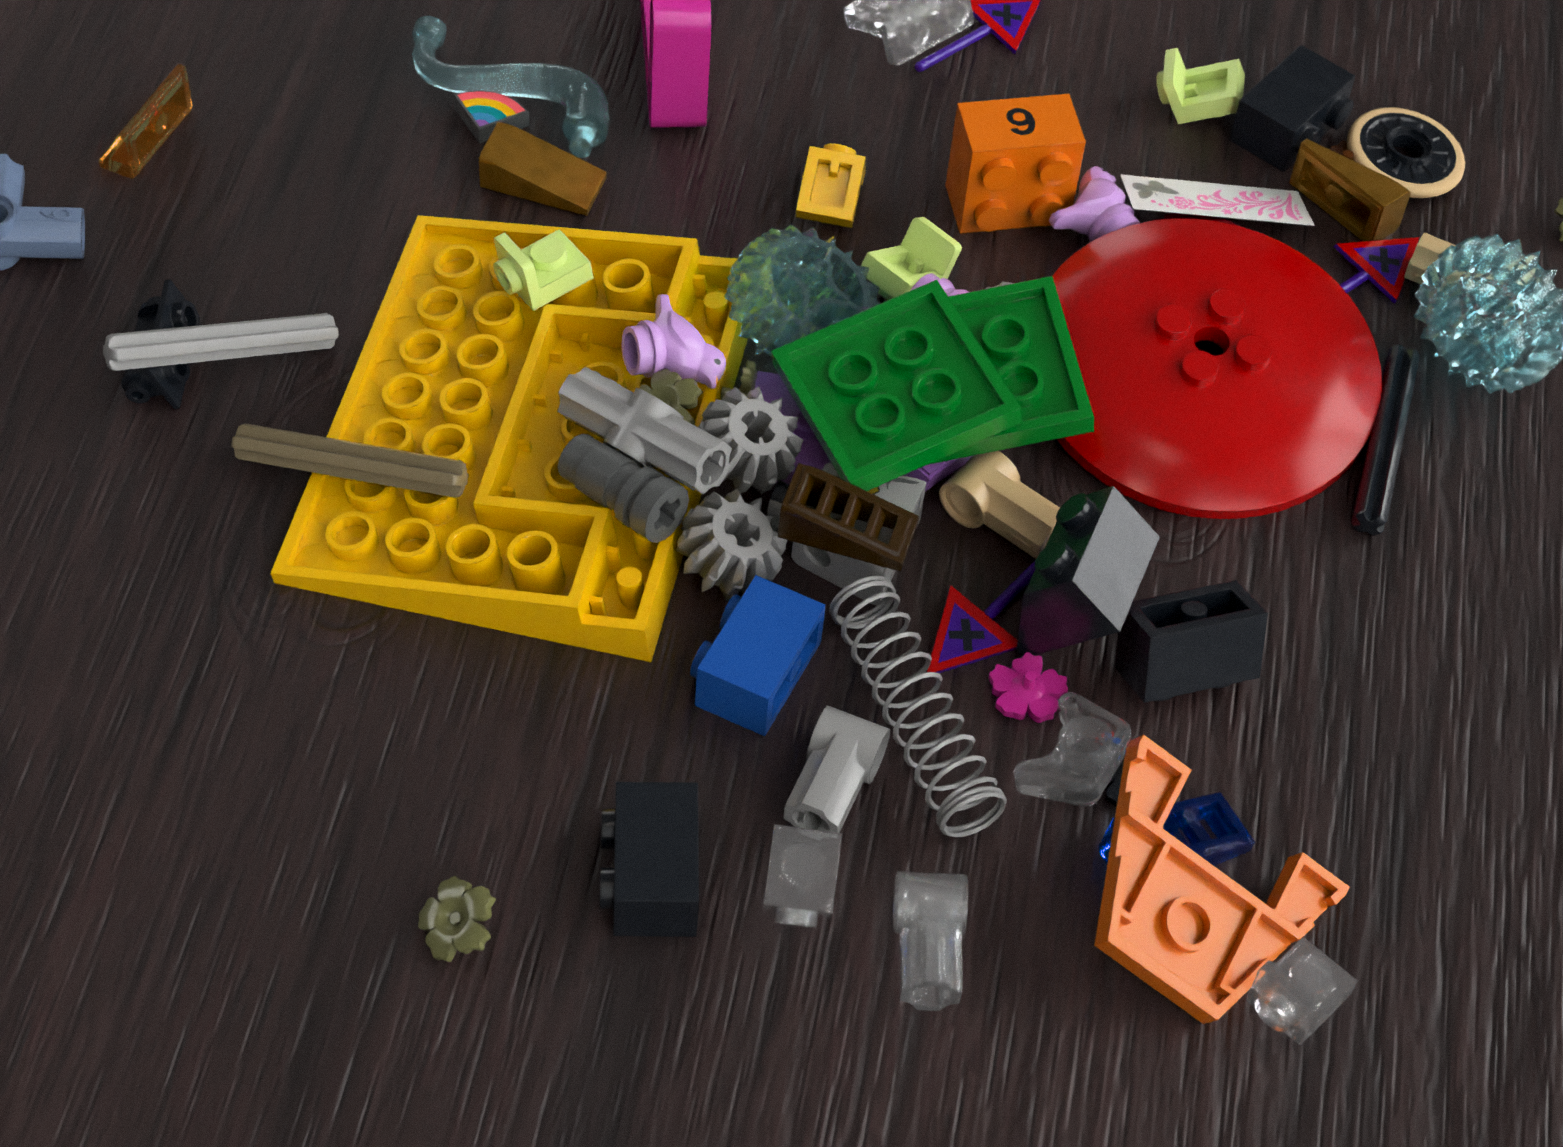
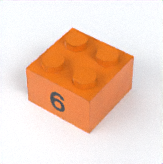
(1013, 162)

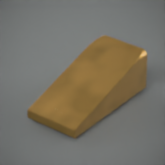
(538, 171)
(1350, 192)

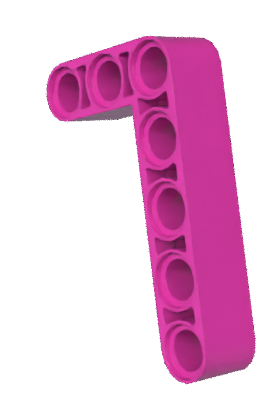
(676, 61)

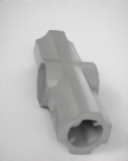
(644, 429)

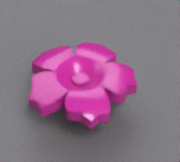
(1026, 689)

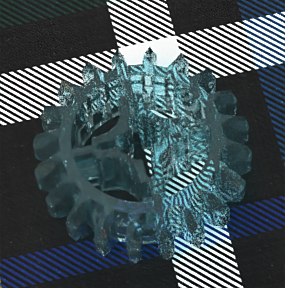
(794, 286)
(1492, 313)

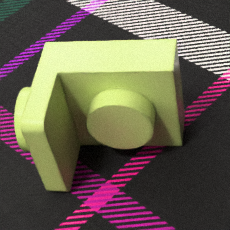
(541, 269)

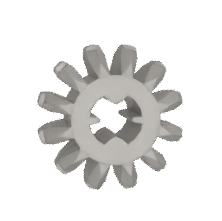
(758, 435)
(730, 543)

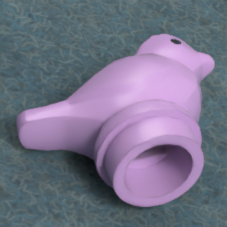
(1097, 208)
(673, 345)

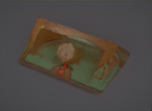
(150, 126)

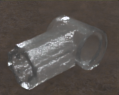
(931, 919)

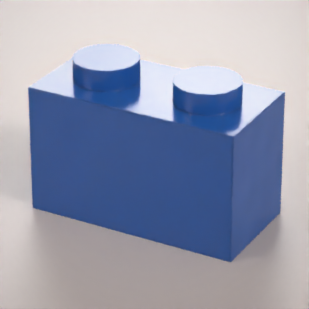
(757, 654)

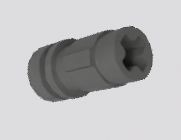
(638, 495)

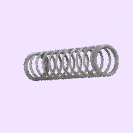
(953, 801)

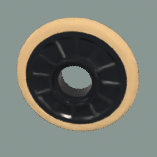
(1439, 154)

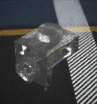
(802, 875)

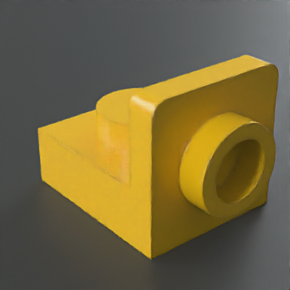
(831, 185)

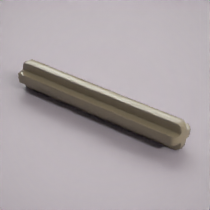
(350, 460)

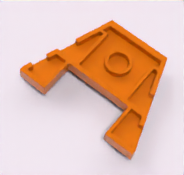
(1181, 917)

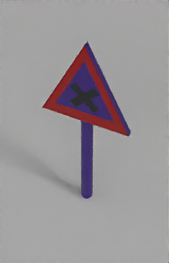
(1002, 18)
(1380, 262)
(970, 633)

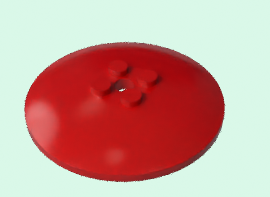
(1228, 429)

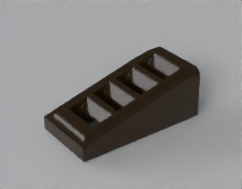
(834, 495)

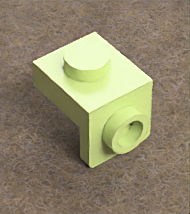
(1201, 90)
(922, 252)

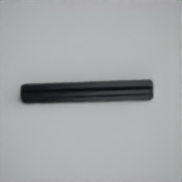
(1386, 441)

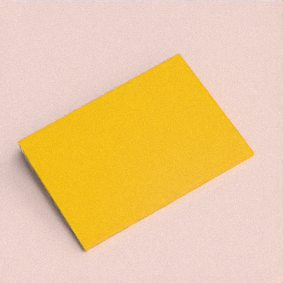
(477, 381)

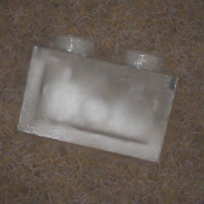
(909, 25)

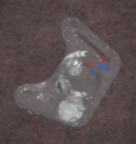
(1083, 760)

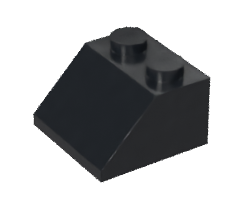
(1086, 573)

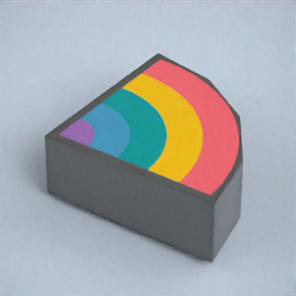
(485, 108)

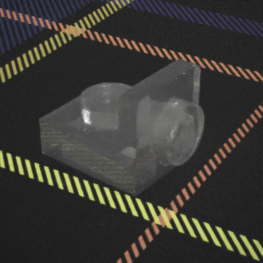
(1299, 990)

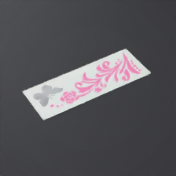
(1216, 200)

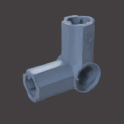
(35, 230)

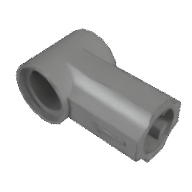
(839, 760)

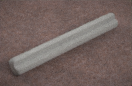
(219, 341)

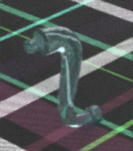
(584, 99)

